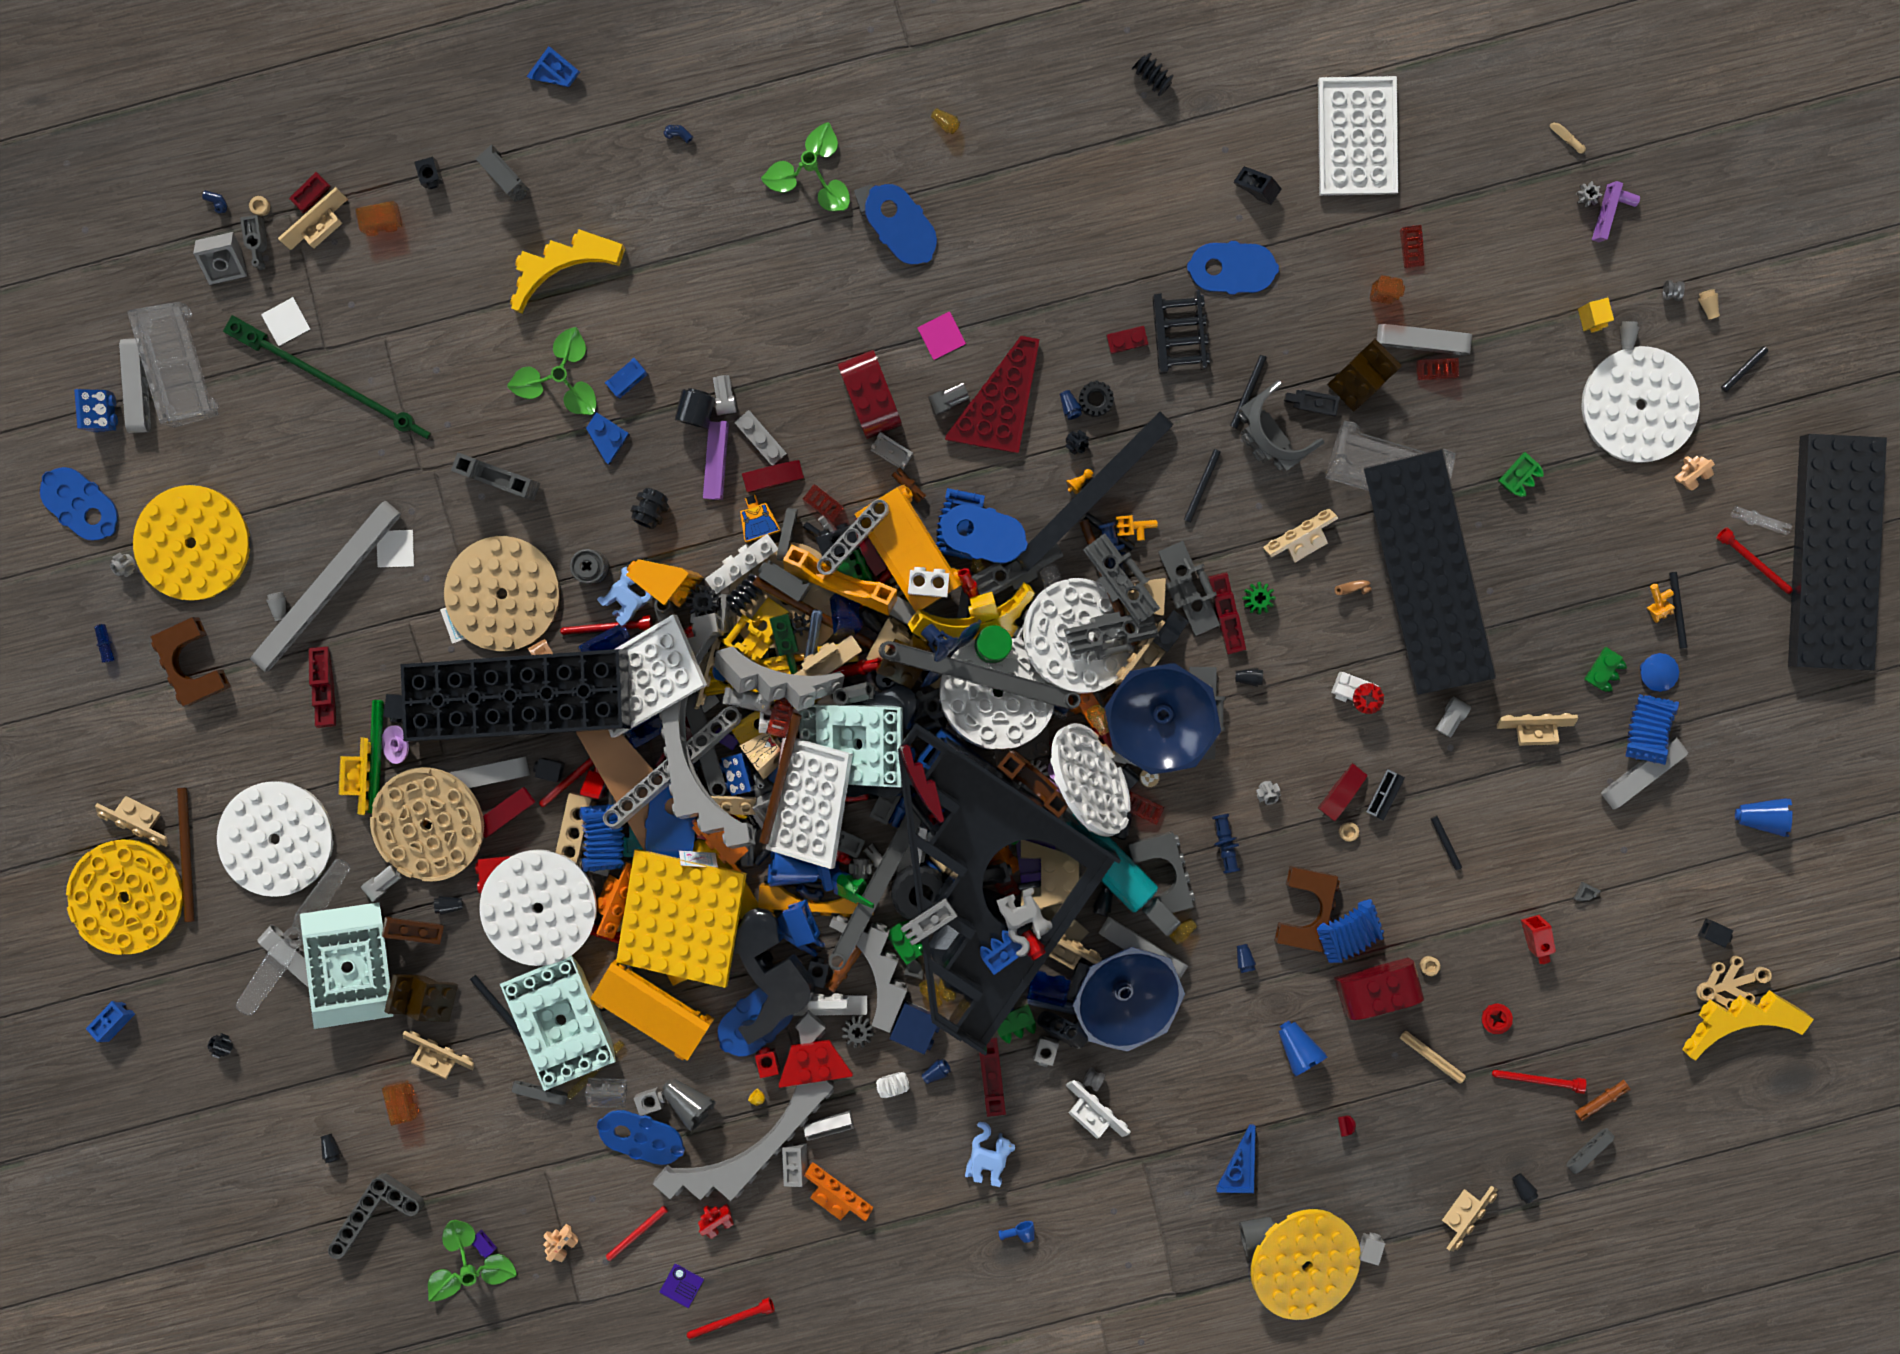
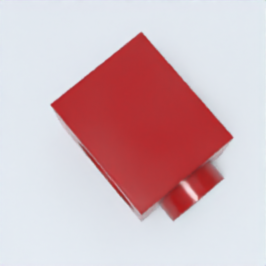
(764, 1070)

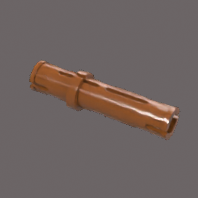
(839, 975)
(1610, 1095)

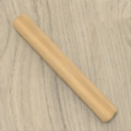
(1432, 1057)

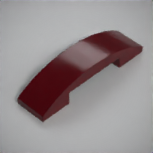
(992, 1080)

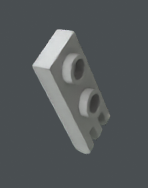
(929, 921)

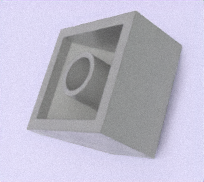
(220, 258)

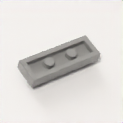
(760, 438)

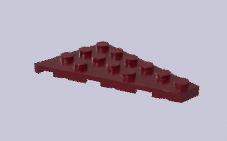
(1000, 407)

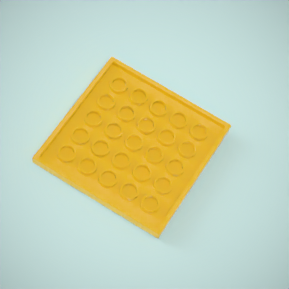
(681, 918)

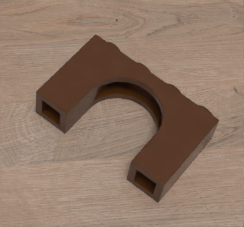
(169, 646)
(1019, 768)
(1324, 887)

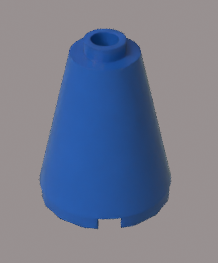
(1767, 816)
(789, 870)
(1300, 1048)

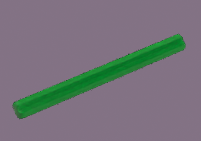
(376, 749)

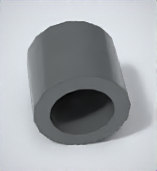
(599, 566)
(1253, 1233)

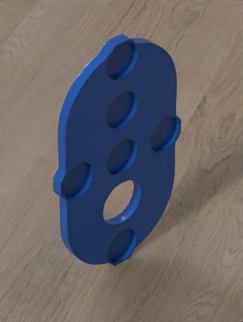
(908, 231)
(1244, 267)
(71, 496)
(994, 536)
(665, 831)
(746, 1009)
(648, 1138)

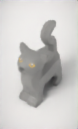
(747, 700)
(1019, 916)

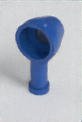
(1024, 1230)

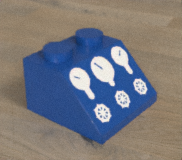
(95, 410)
(737, 774)

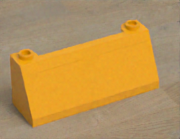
(907, 544)
(664, 581)
(651, 1010)

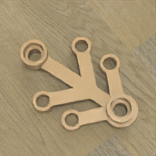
(1729, 983)

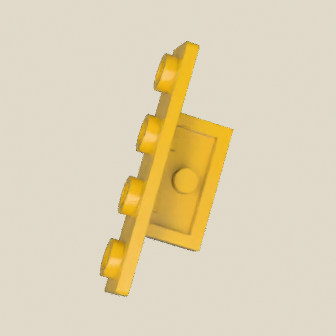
(354, 774)

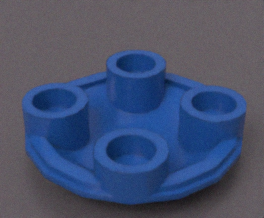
(1659, 672)

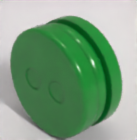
(993, 644)

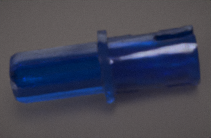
(104, 643)

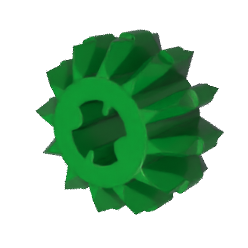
(1263, 603)

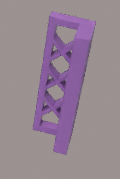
(716, 460)

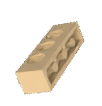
(570, 821)

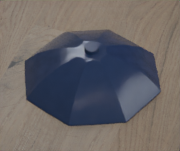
(1162, 718)
(1129, 999)

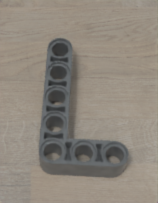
(367, 1210)

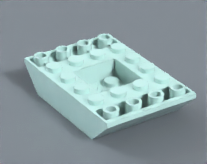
(875, 725)
(342, 937)
(557, 1049)

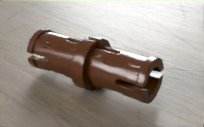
(904, 479)

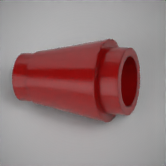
(1036, 946)

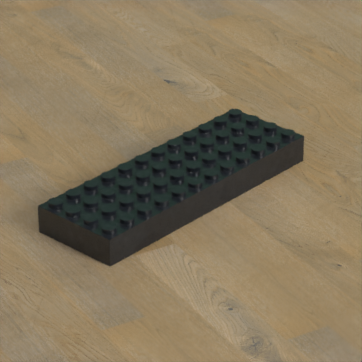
(1837, 552)
(1430, 572)
(516, 695)

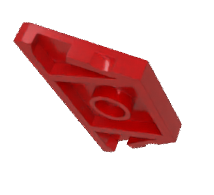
(813, 1063)

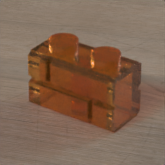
(379, 218)
(1387, 289)
(400, 1102)

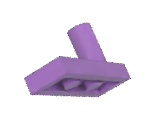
(1611, 198)

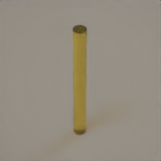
(583, 1082)

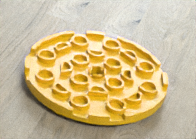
(163, 548)
(96, 900)
(1279, 1260)

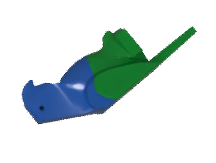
(849, 887)

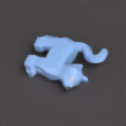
(626, 597)
(988, 1159)

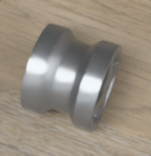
(1673, 290)
(1093, 1079)

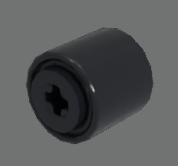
(695, 408)

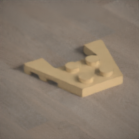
(1058, 873)

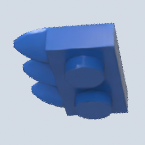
(1001, 954)

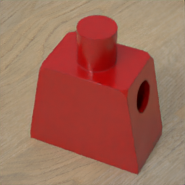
(1539, 937)

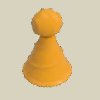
(1077, 483)

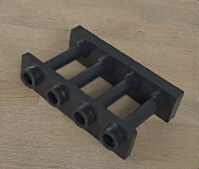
(1162, 324)

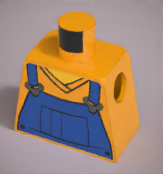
(757, 520)

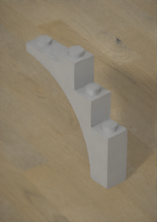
(774, 685)
(883, 964)

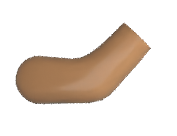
(1350, 587)

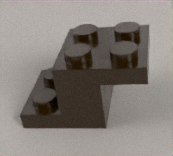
(1364, 375)
(903, 673)
(1035, 748)
(421, 998)

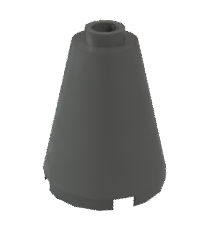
(688, 1103)

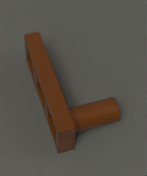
(412, 930)

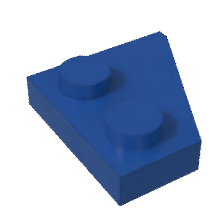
(553, 69)
(606, 436)

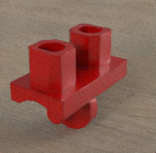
(714, 1218)

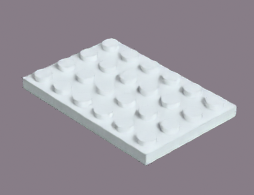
(1358, 135)
(659, 670)
(812, 804)

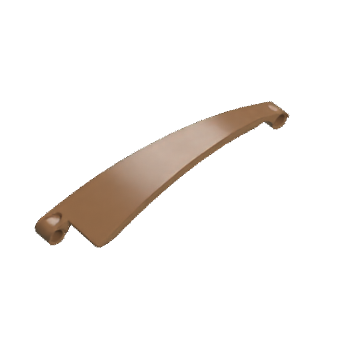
(617, 764)

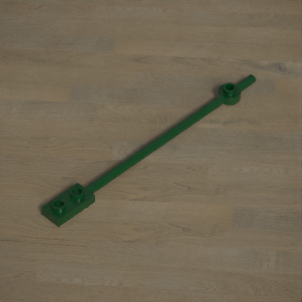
(256, 339)
(785, 639)

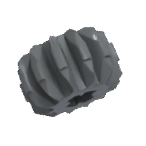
(852, 1034)

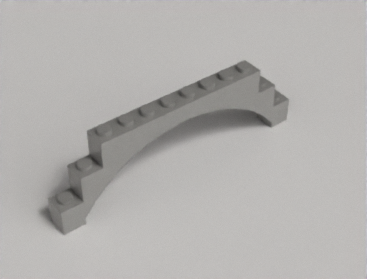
(685, 787)
(734, 1173)

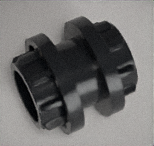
(649, 509)

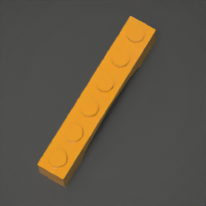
(870, 594)
(779, 898)

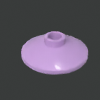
(393, 745)

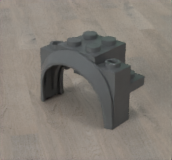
(1267, 437)

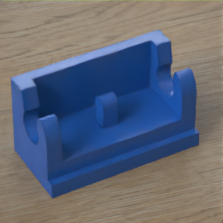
(626, 378)
(801, 923)
(109, 1021)

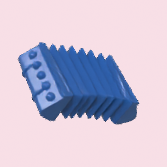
(965, 528)
(1650, 729)
(602, 842)
(1351, 933)

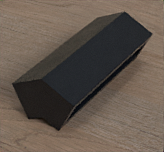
(1385, 794)

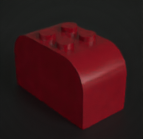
(870, 394)
(1379, 989)

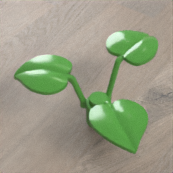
(820, 142)
(579, 398)
(444, 1284)

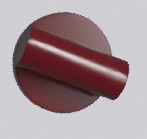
(1346, 1125)

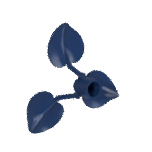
(945, 646)

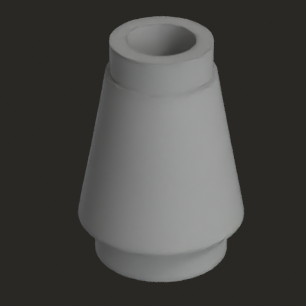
(1628, 334)
(277, 605)

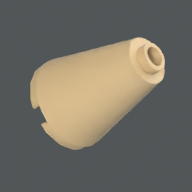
(891, 630)

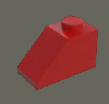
(594, 785)

